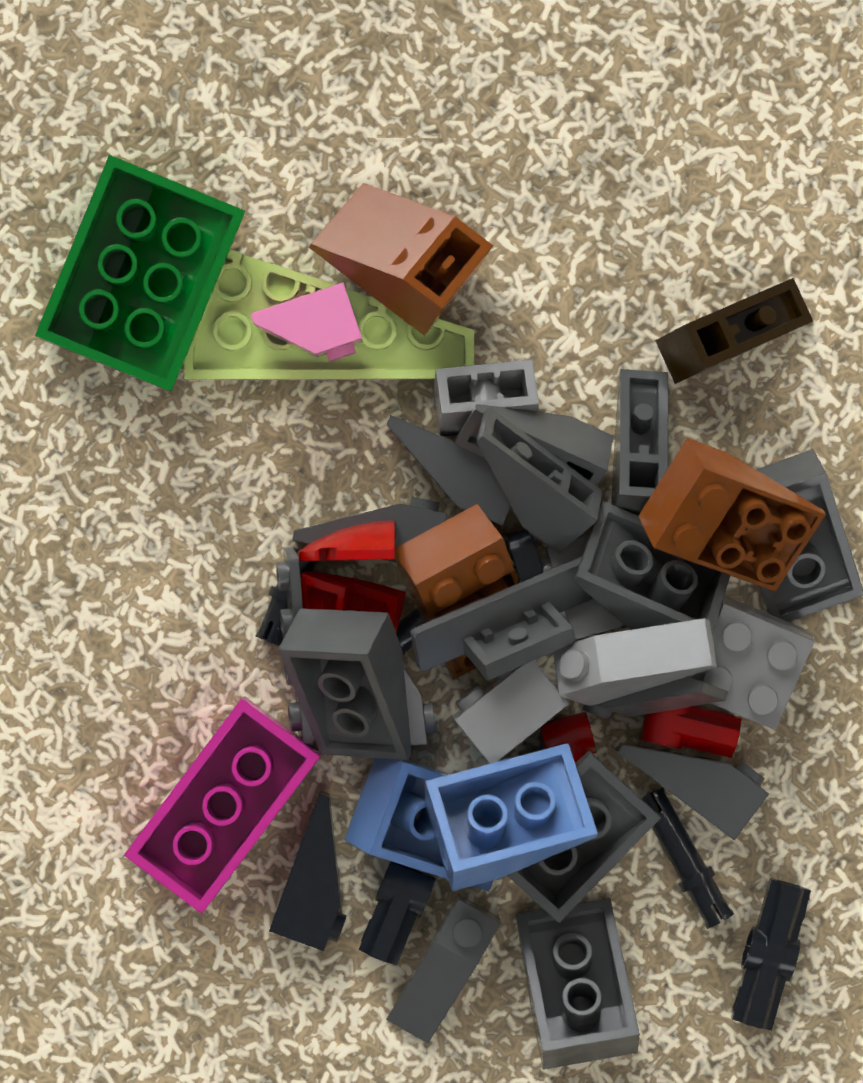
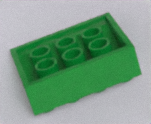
(140, 273)

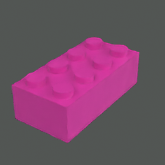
(222, 804)

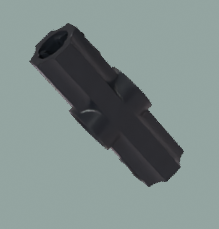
(771, 954)

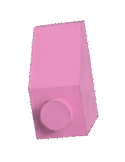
(314, 323)

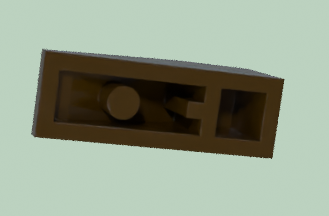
(733, 330)

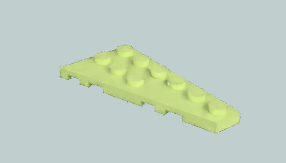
(234, 349)

